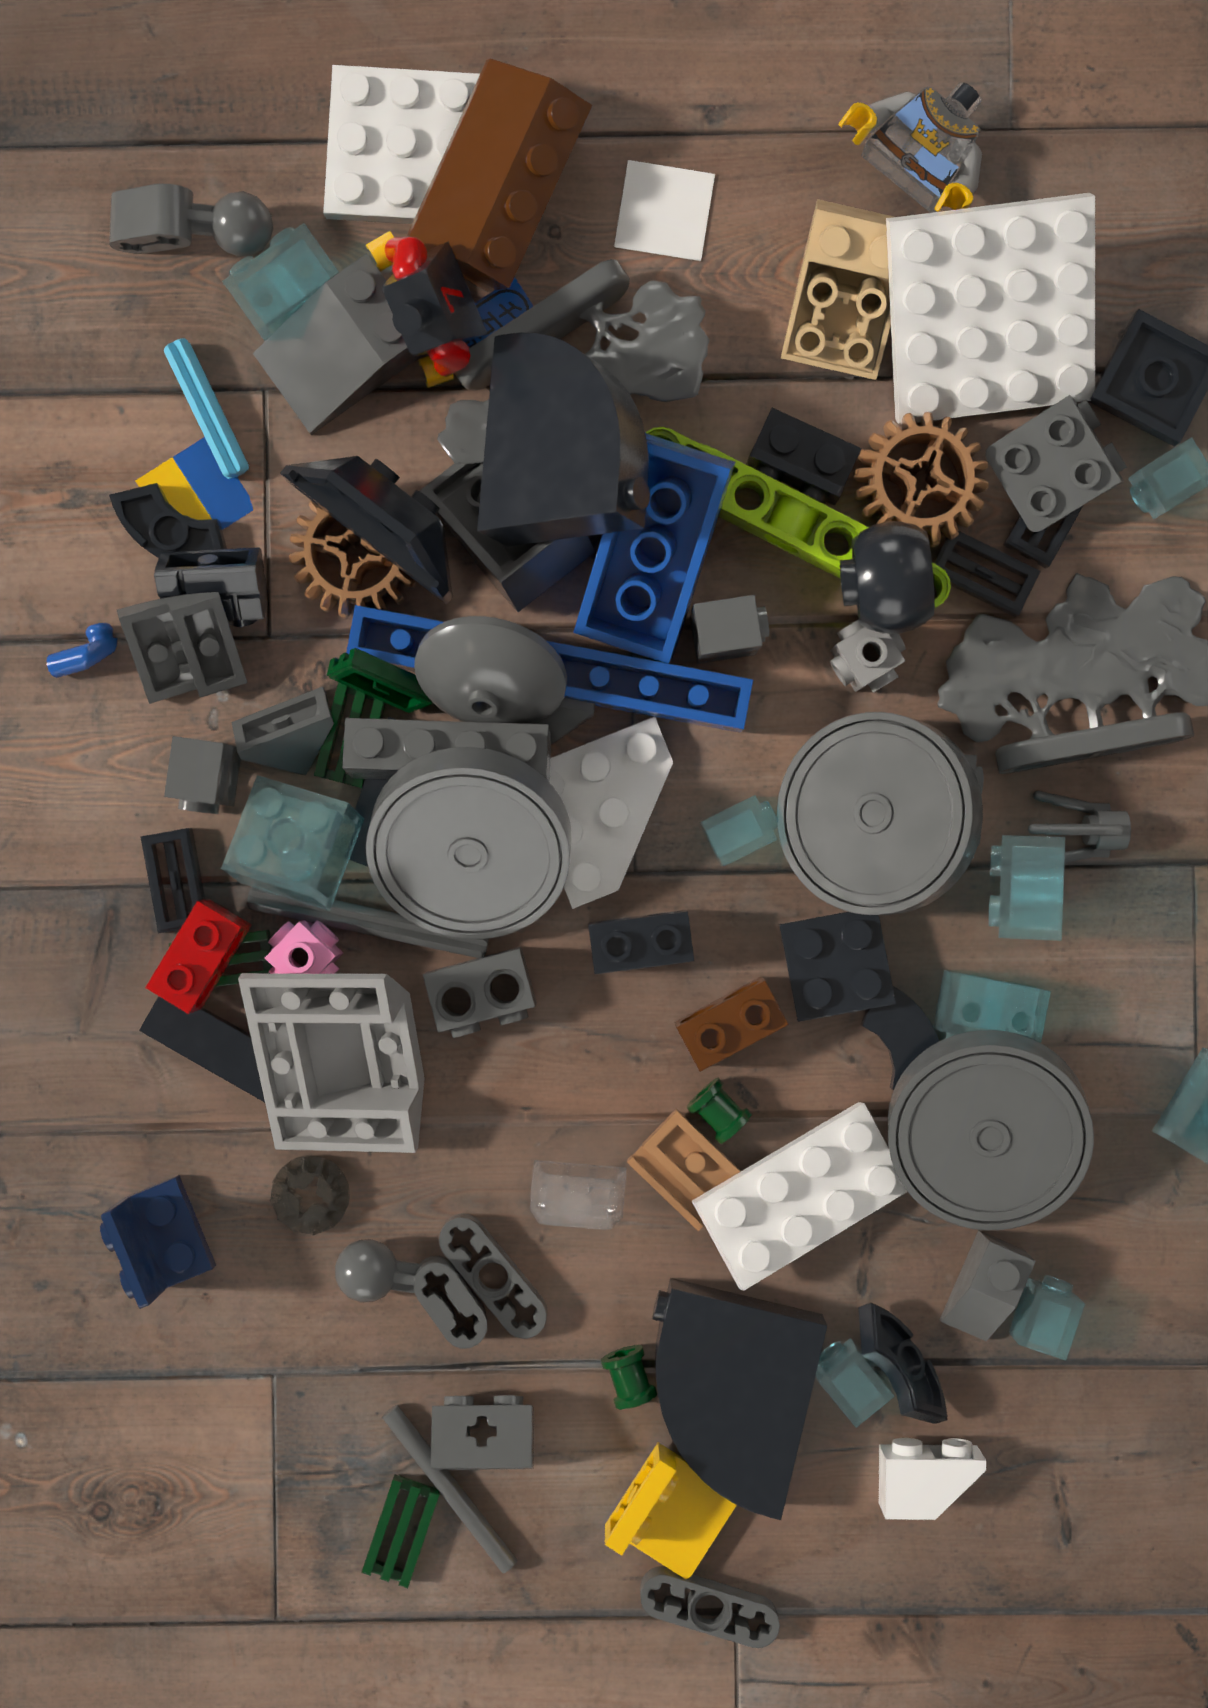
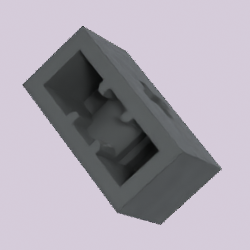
(456, 1450)

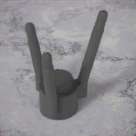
(1102, 829)

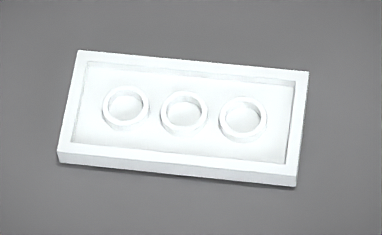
(800, 1196)

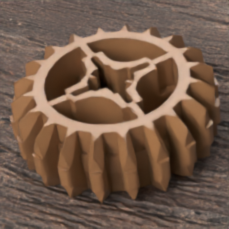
(942, 487)
(350, 572)

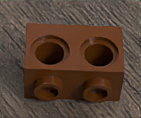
(731, 1023)

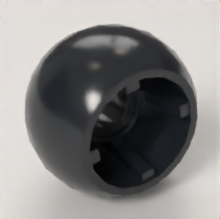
(890, 577)

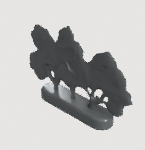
(657, 364)
(1089, 656)

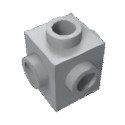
(855, 669)

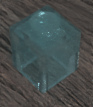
(1170, 479)
(740, 829)
(1047, 1316)
(852, 1381)

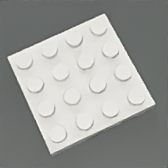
(993, 307)

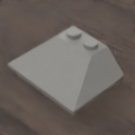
(336, 1060)

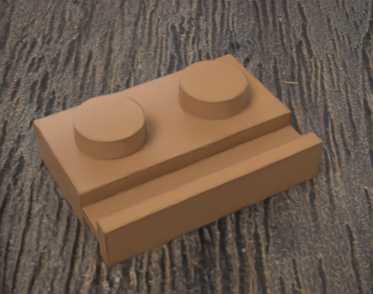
(681, 1164)

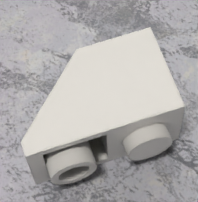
(925, 1479)

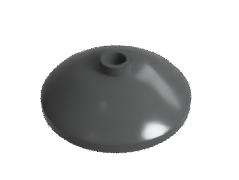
(490, 671)

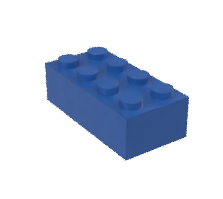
(650, 574)

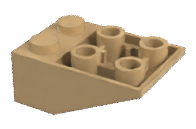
(842, 293)

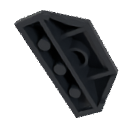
(381, 515)

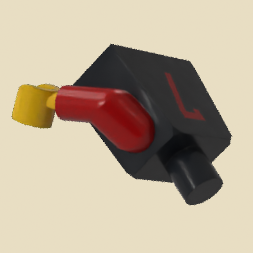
(429, 303)

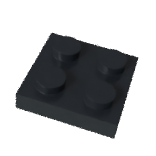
(1154, 378)
(837, 965)

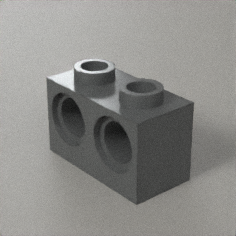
(728, 628)
(202, 774)
(477, 979)

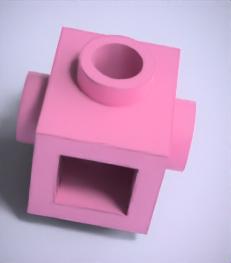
(313, 938)

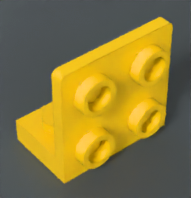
(668, 1514)

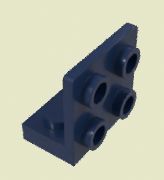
(156, 1240)

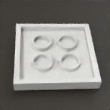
(388, 139)

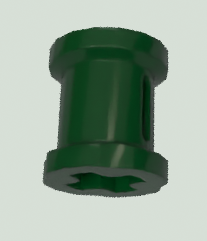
(719, 1110)
(629, 1377)

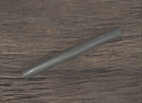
(450, 1490)

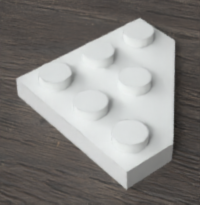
(609, 799)

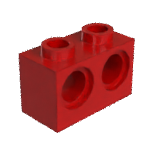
(198, 956)

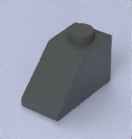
(987, 1286)

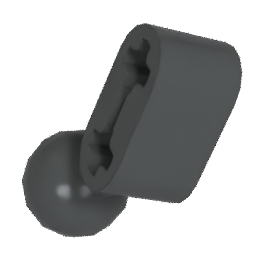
(165, 218)
(370, 1271)

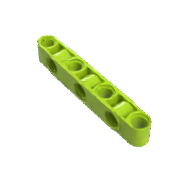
(789, 516)

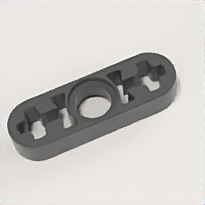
(525, 1296)
(719, 1626)

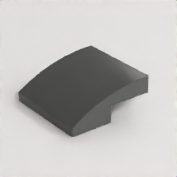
(182, 645)

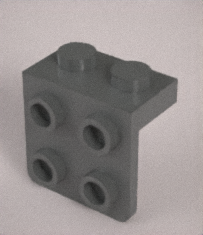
(1055, 463)

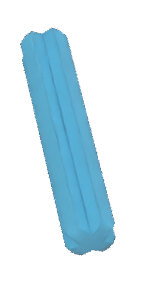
(206, 408)

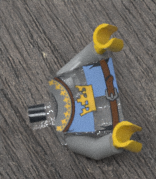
(923, 143)

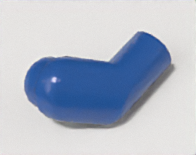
(85, 656)

